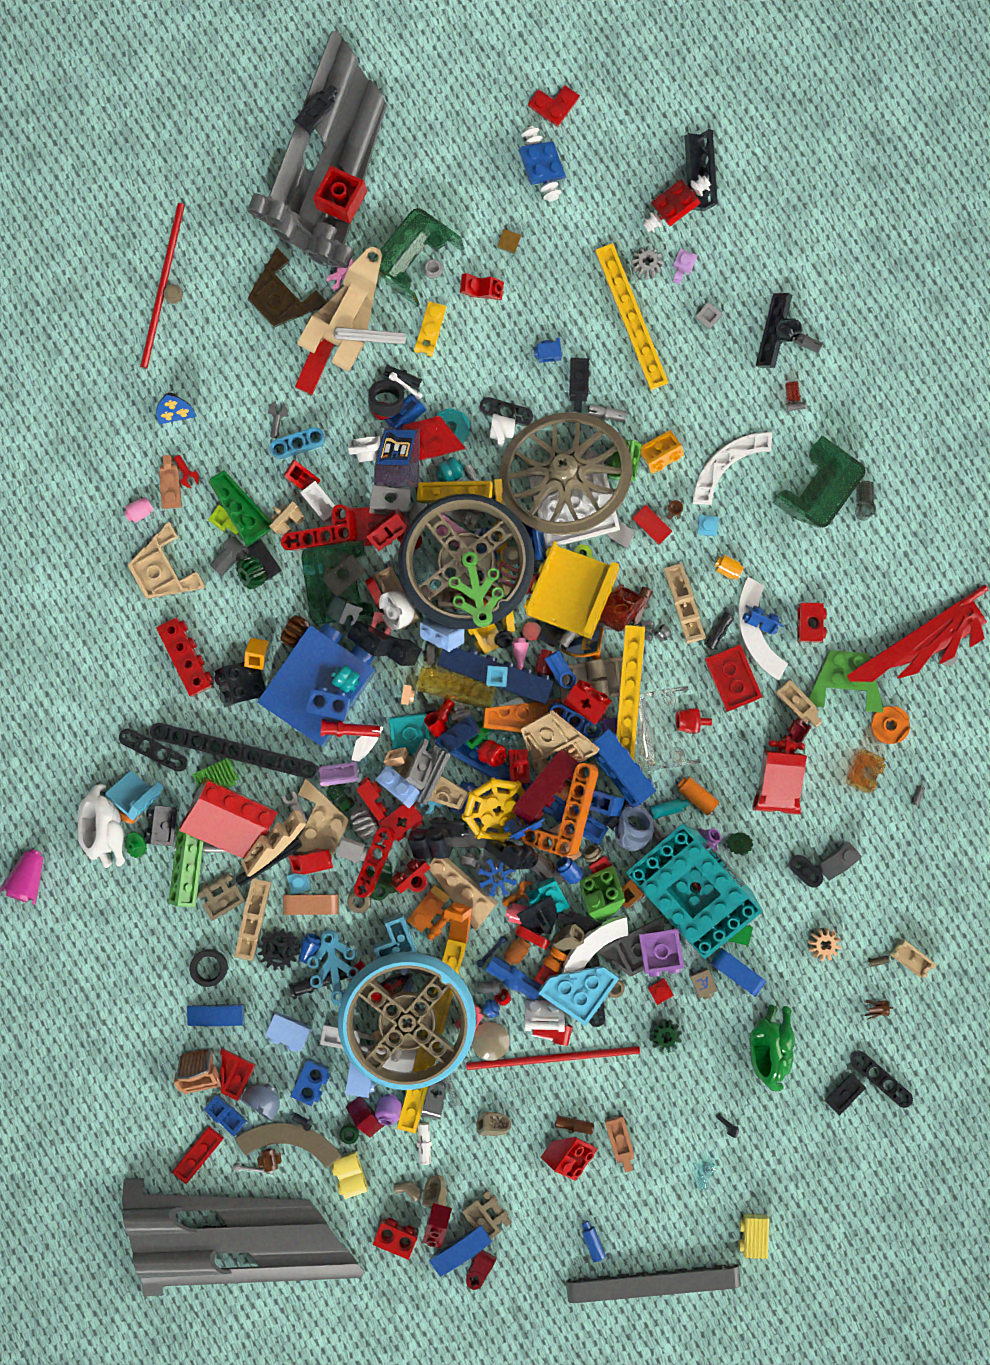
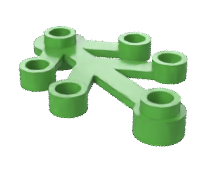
(476, 592)

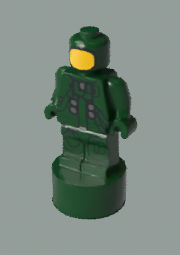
(336, 792)

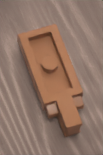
(170, 484)
(620, 1141)

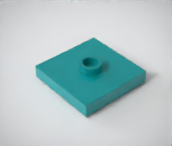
(408, 731)

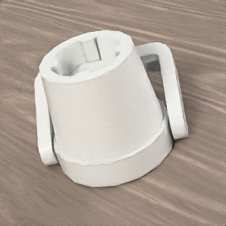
(501, 428)
(365, 448)

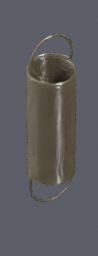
(879, 961)

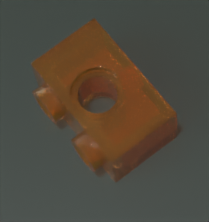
(857, 779)

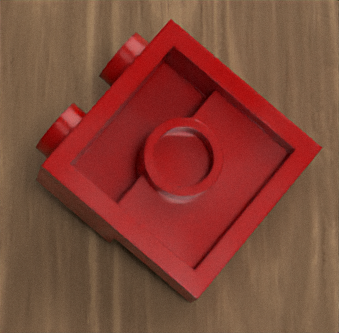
(370, 793)

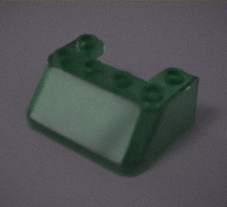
(829, 487)

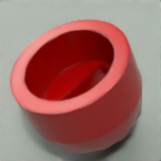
(503, 1002)

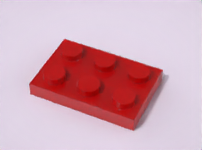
(733, 678)

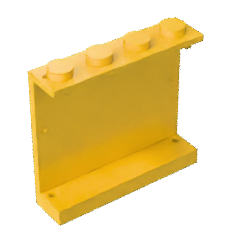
(571, 590)

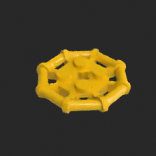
(488, 803)

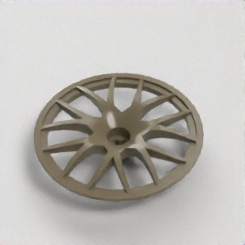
(566, 478)

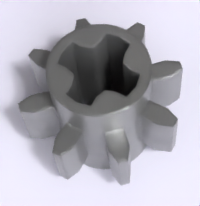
(460, 713)

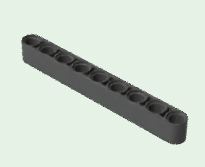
(653, 1284)

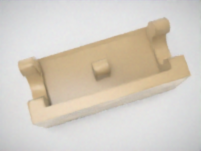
(912, 958)

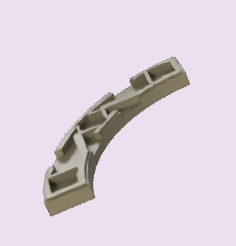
(289, 1134)

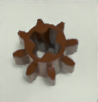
(269, 1160)

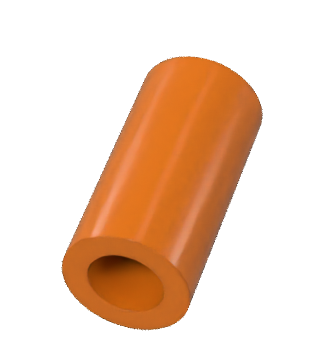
(697, 795)

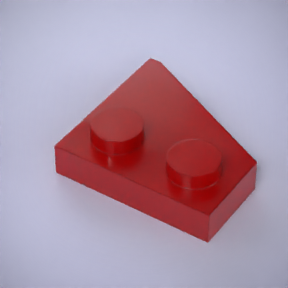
(235, 1074)

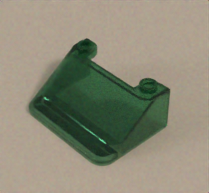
(314, 563)

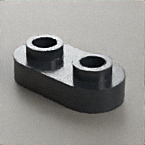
(805, 871)

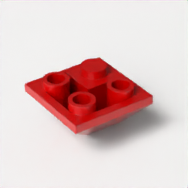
(569, 1156)

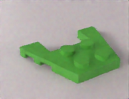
(835, 674)

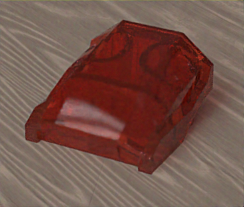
(622, 607)

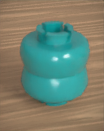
(450, 470)
(345, 679)

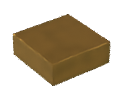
(509, 241)
(440, 893)

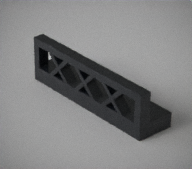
(696, 156)

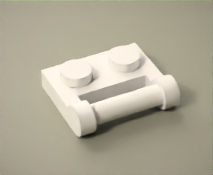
(543, 1011)

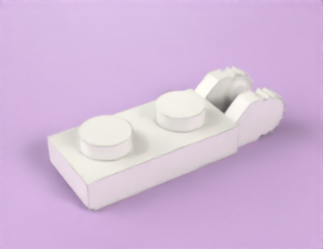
(331, 1038)

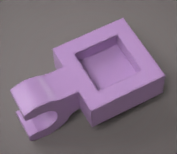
(684, 264)

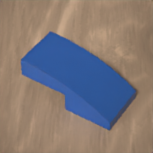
(225, 1114)

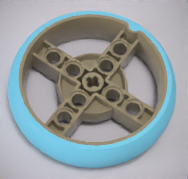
(448, 1055)

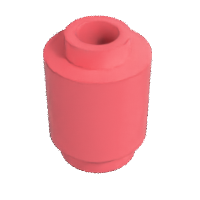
(512, 912)

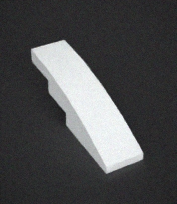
(321, 504)

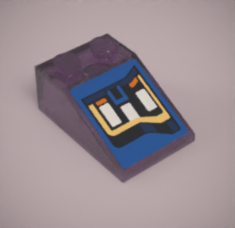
(398, 458)

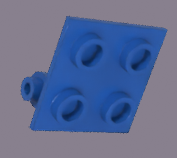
(516, 832)

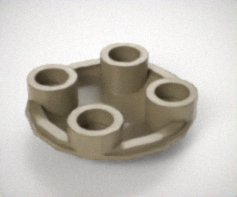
(490, 1041)

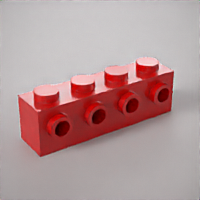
(184, 656)

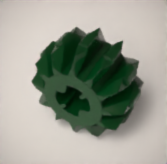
(251, 572)
(662, 1029)

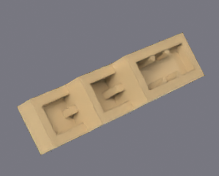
(684, 603)
(270, 846)
(252, 920)

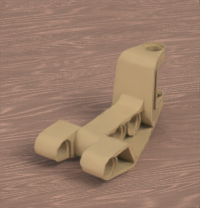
(346, 309)

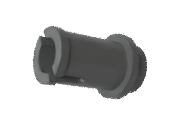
(489, 987)

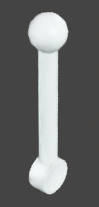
(393, 376)

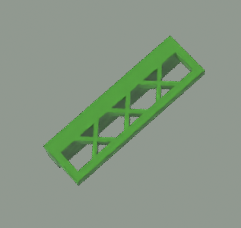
(185, 870)

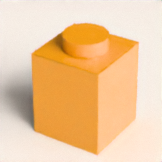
(256, 653)

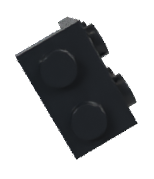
(238, 683)

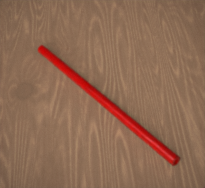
(162, 285)
(553, 1058)

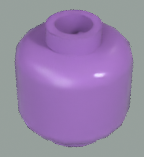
(388, 1110)

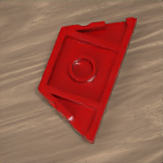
(435, 438)

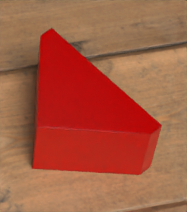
(299, 475)

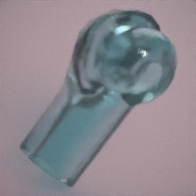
(703, 1173)

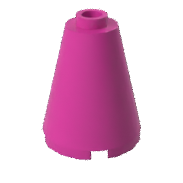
(24, 878)

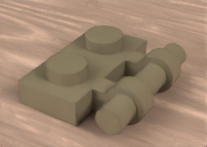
(223, 902)
(477, 1214)

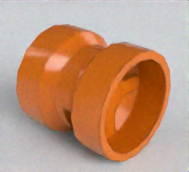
(553, 963)

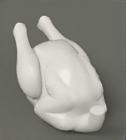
(100, 827)

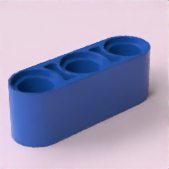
(582, 724)
(738, 972)

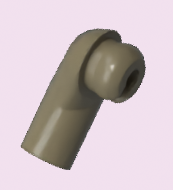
(410, 1188)

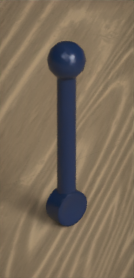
(480, 963)

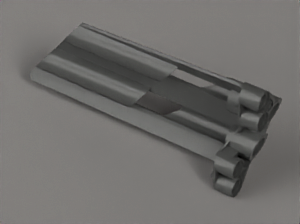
(348, 140)
(282, 1236)

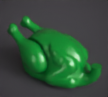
(772, 1048)

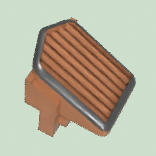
(196, 1072)

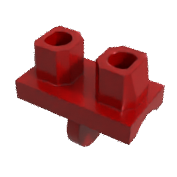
(519, 766)

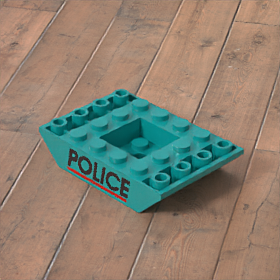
(703, 916)

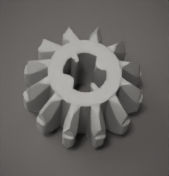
(654, 260)
(364, 822)

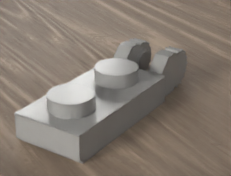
(421, 765)

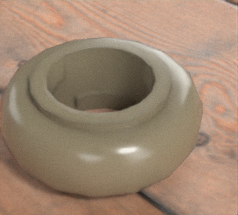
(355, 909)

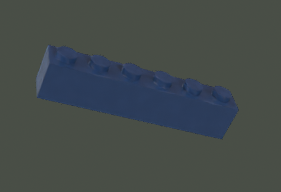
(518, 681)

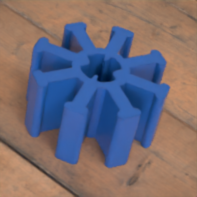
(491, 880)

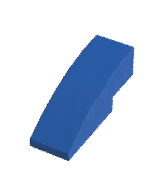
(216, 1015)
(460, 1250)

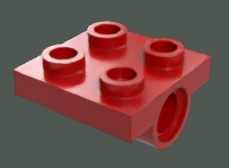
(402, 880)

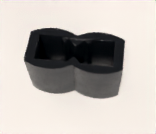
(430, 843)

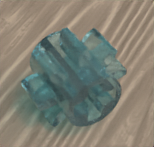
(508, 734)

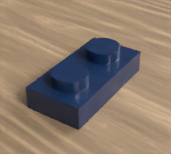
(460, 734)

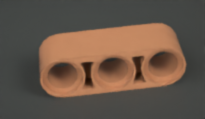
(310, 904)

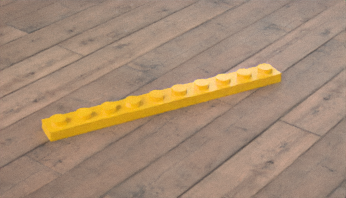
(415, 1098)

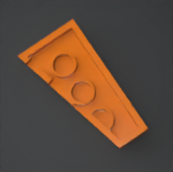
(514, 717)

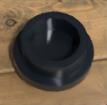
(503, 639)

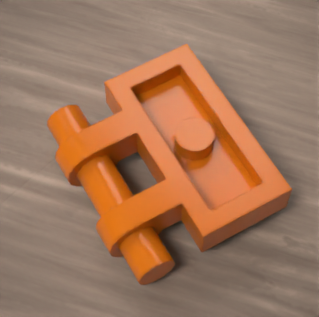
(425, 913)

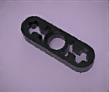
(521, 410)

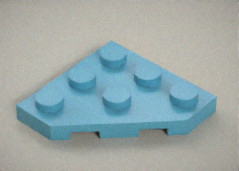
(579, 991)

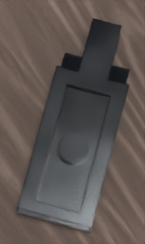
(316, 109)
(579, 382)
(581, 921)

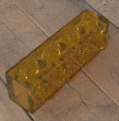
(455, 688)

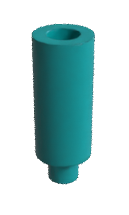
(668, 808)

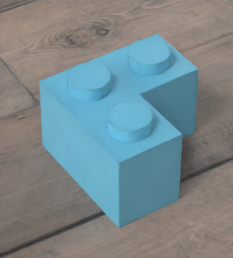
(400, 937)

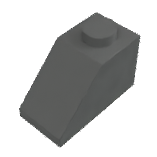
(839, 860)

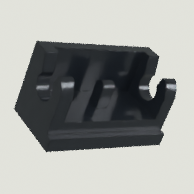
(340, 607)

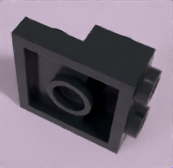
(513, 855)

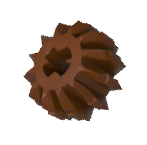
(294, 631)

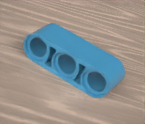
(288, 441)

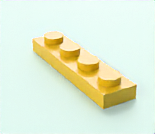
(432, 491)

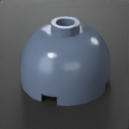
(262, 1100)

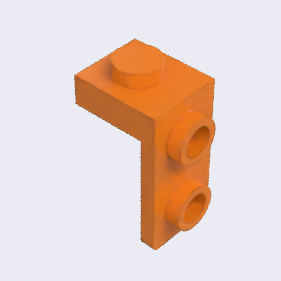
(460, 921)

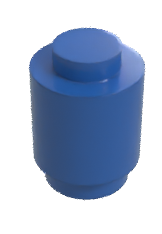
(569, 870)

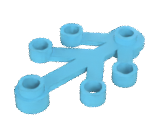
(332, 963)

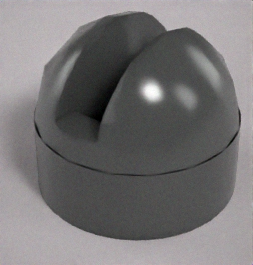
(663, 633)

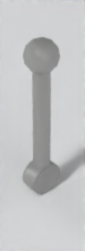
(237, 1167)

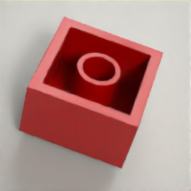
(340, 194)

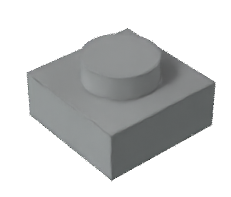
(708, 316)

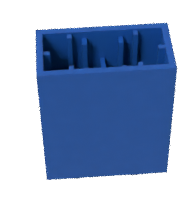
(311, 666)

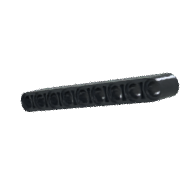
(224, 751)

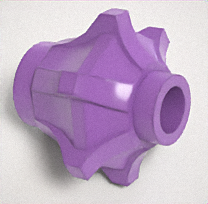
(712, 836)

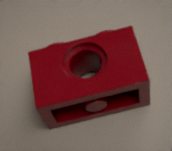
(437, 1225)

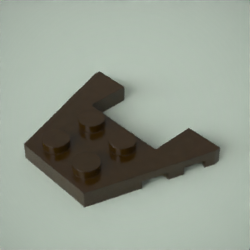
(274, 298)

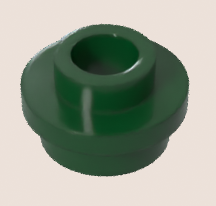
(349, 1140)

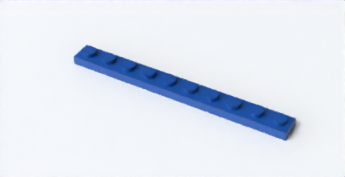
(593, 830)

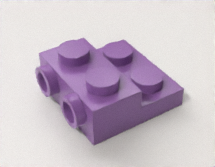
(661, 952)

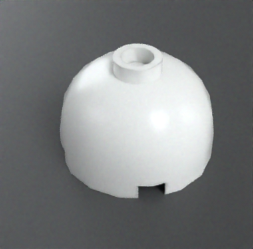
(397, 608)

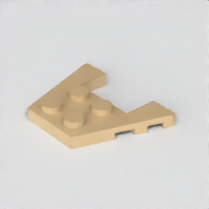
(155, 572)
(551, 734)
(325, 823)

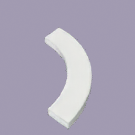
(723, 459)
(753, 636)
(594, 941)

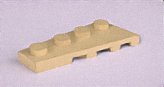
(445, 792)
(463, 890)

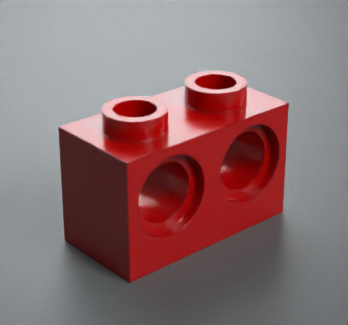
(388, 529)
(392, 1243)

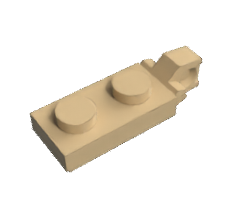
(799, 703)

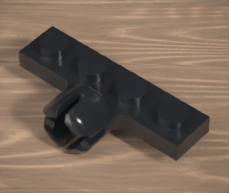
(777, 330)

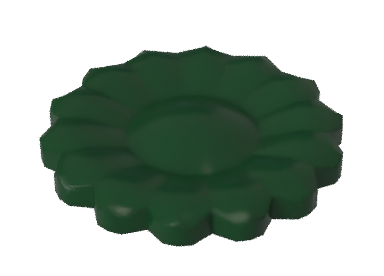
(739, 843)

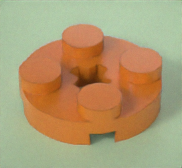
(901, 724)

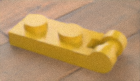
(430, 328)

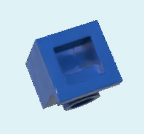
(548, 351)

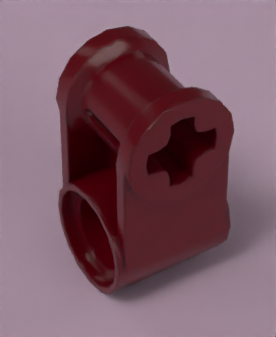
(481, 1267)

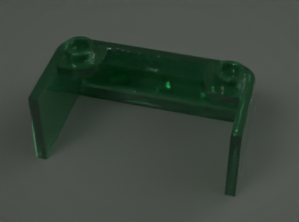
(405, 245)

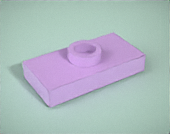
(338, 773)

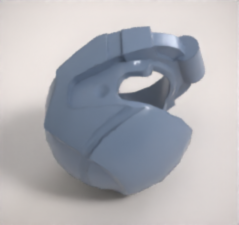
(630, 835)

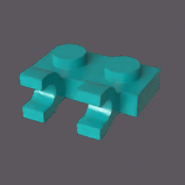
(548, 888)

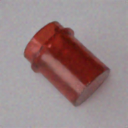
(793, 391)

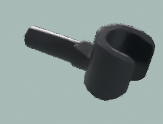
(428, 707)
(733, 1130)

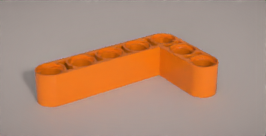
(569, 817)

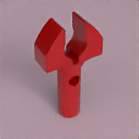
(186, 472)

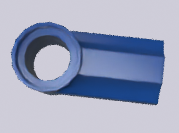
(559, 668)

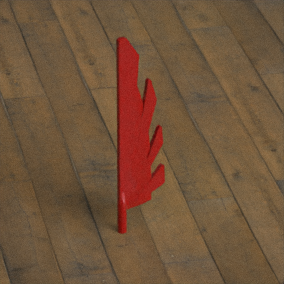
(933, 636)

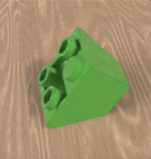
(602, 893)

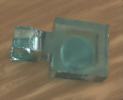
(376, 769)

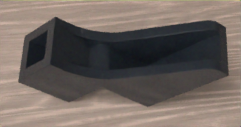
(381, 644)

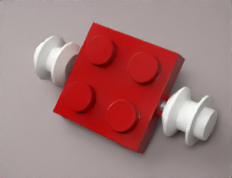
(676, 203)

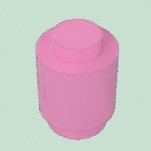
(138, 509)

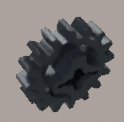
(273, 941)

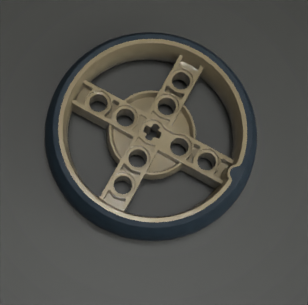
(432, 518)

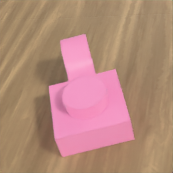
(338, 276)

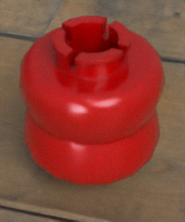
(492, 753)

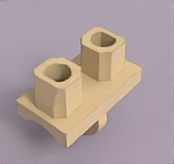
(284, 516)

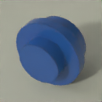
(491, 1008)

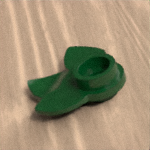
(383, 882)

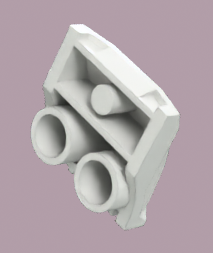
(364, 745)

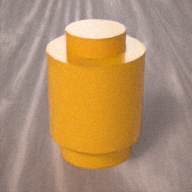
(728, 567)

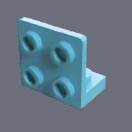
(133, 795)

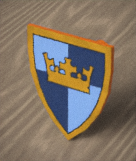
(584, 647)

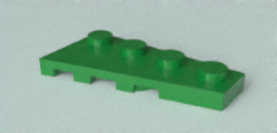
(243, 512)

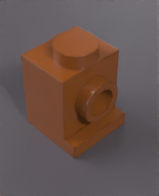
(629, 900)

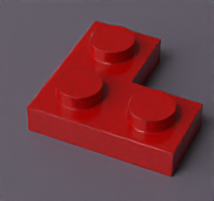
(556, 109)

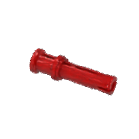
(340, 728)

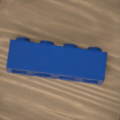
(622, 769)

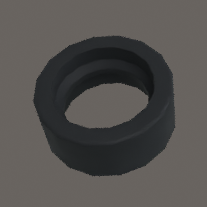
(386, 386)
(194, 965)

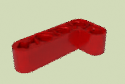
(318, 534)

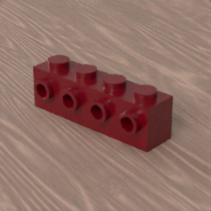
(544, 787)

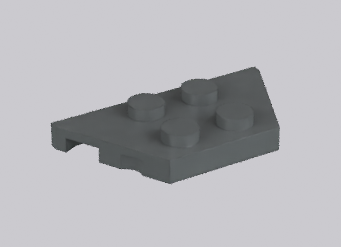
(626, 950)

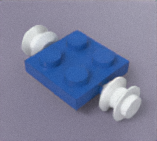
(541, 163)

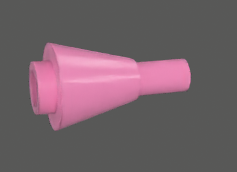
(520, 649)

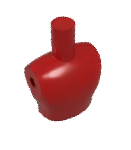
(690, 721)

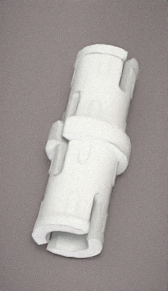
(424, 1143)

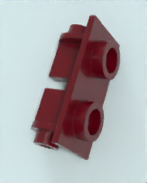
(797, 732)

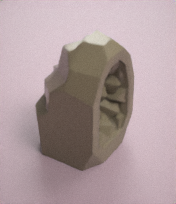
(568, 938)
(492, 1124)
(434, 1191)

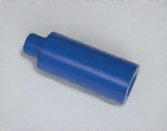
(593, 1242)

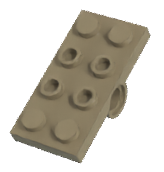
(601, 674)

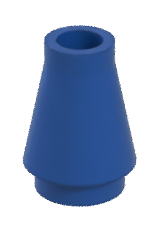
(309, 946)

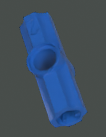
(513, 978)

